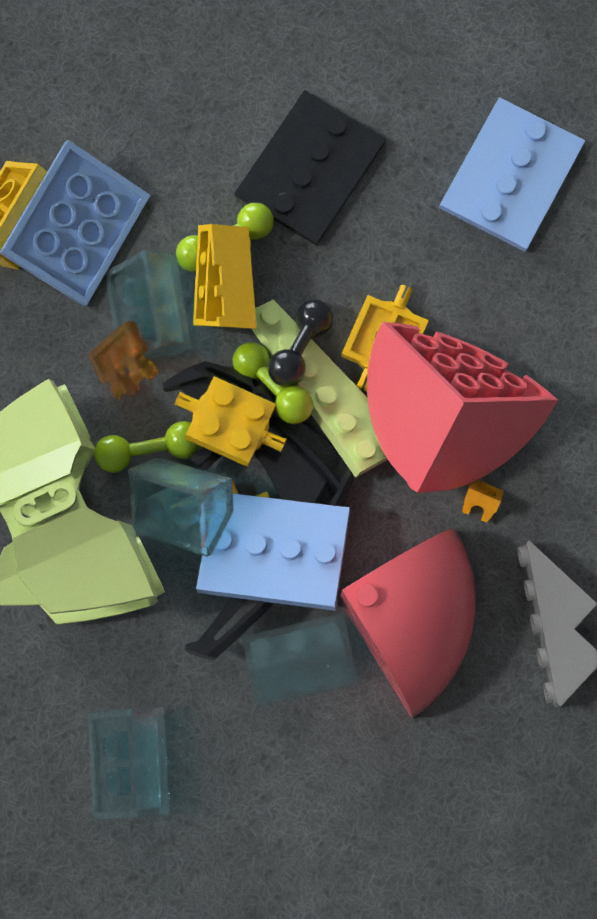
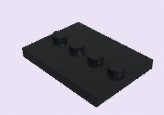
(311, 167)

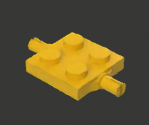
(369, 320)
(230, 421)

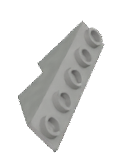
(558, 611)

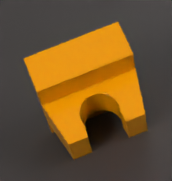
(485, 496)

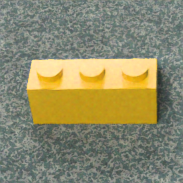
(17, 187)

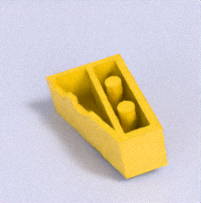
(224, 278)

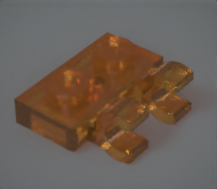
(122, 351)

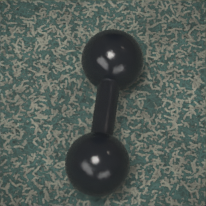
(287, 365)

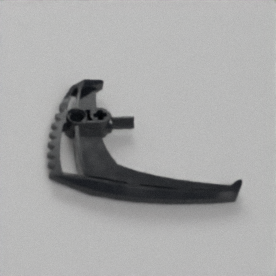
(293, 471)

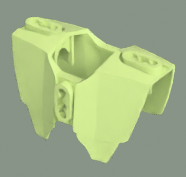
(64, 552)

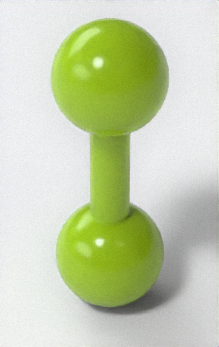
(253, 215)
(292, 403)
(115, 453)

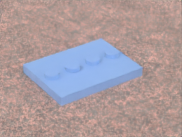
(512, 174)
(75, 223)
(278, 553)

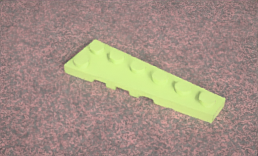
(337, 402)

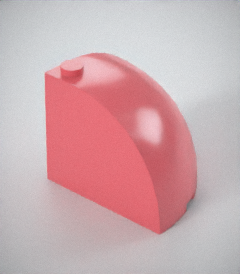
(448, 407)
(417, 617)

